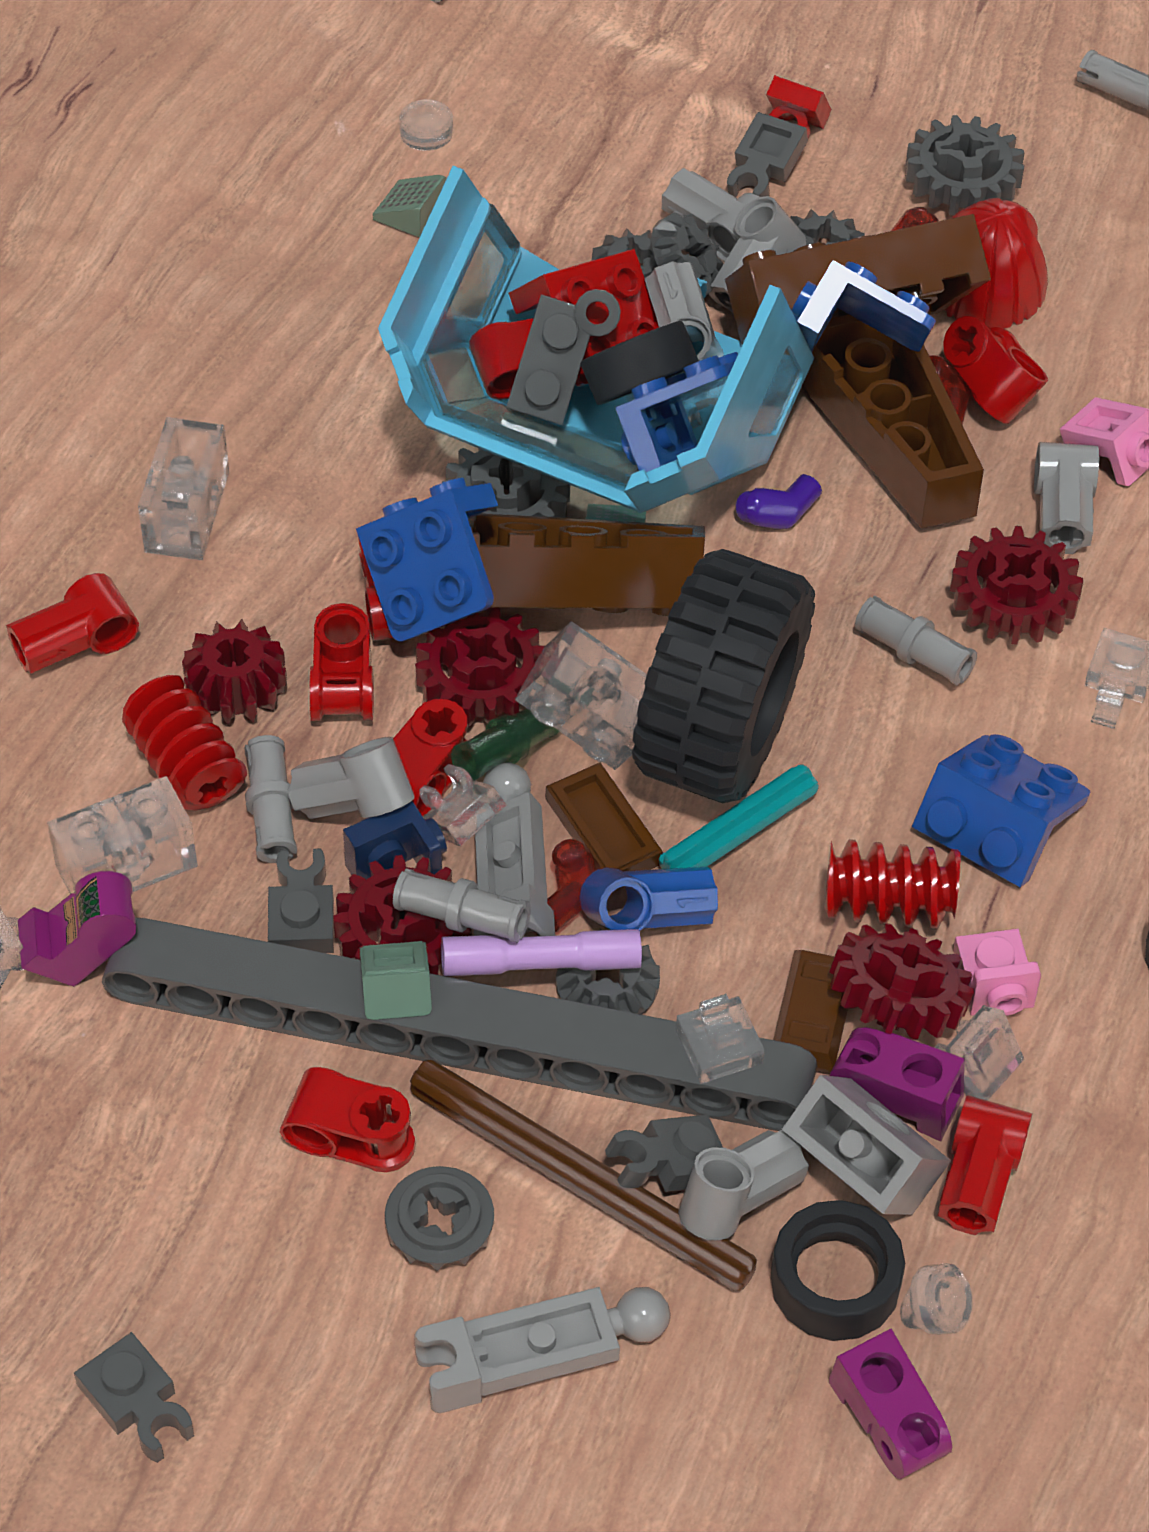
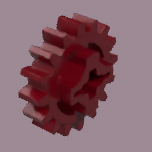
(1016, 584)
(479, 663)
(372, 908)
(901, 981)

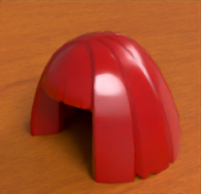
(1014, 265)

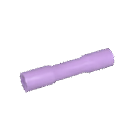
(583, 951)

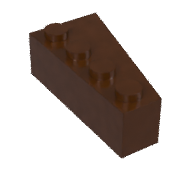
(930, 260)
(896, 419)
(586, 562)

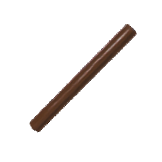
(579, 1173)

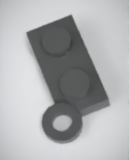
(555, 354)

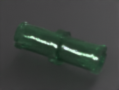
(503, 741)

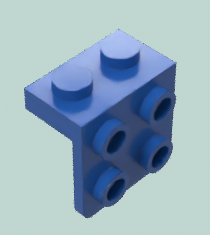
(856, 293)
(657, 421)
(429, 559)
(998, 805)

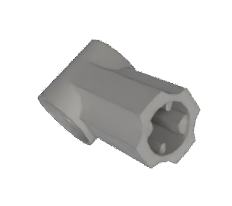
(709, 207)
(760, 227)
(678, 297)
(1066, 485)
(359, 779)
(737, 1180)

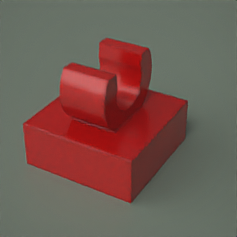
(798, 103)

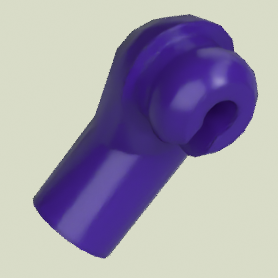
(778, 508)

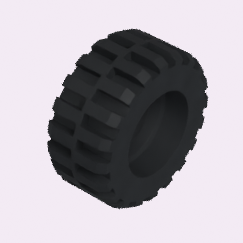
(723, 675)

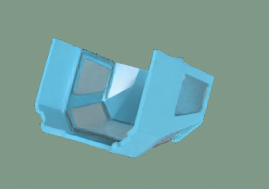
(462, 283)

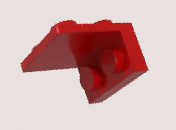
(616, 274)

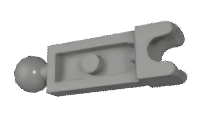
(512, 848)
(533, 1343)

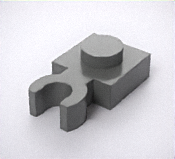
(766, 152)
(301, 907)
(664, 1150)
(131, 1389)

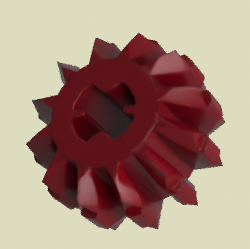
(235, 670)

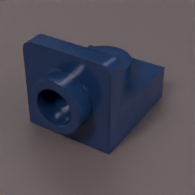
(393, 834)

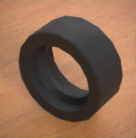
(638, 361)
(849, 1224)

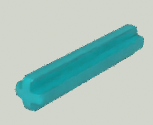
(742, 820)

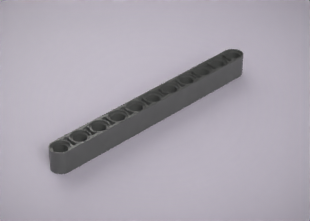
(467, 1029)

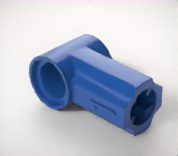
(653, 897)

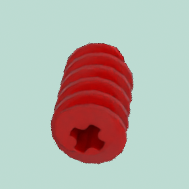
(183, 742)
(892, 883)

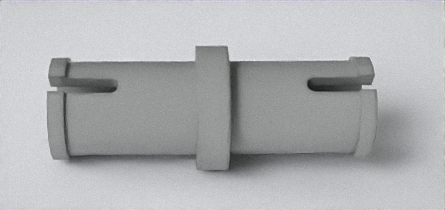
(916, 640)
(269, 797)
(461, 905)

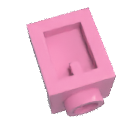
(1118, 431)
(999, 971)

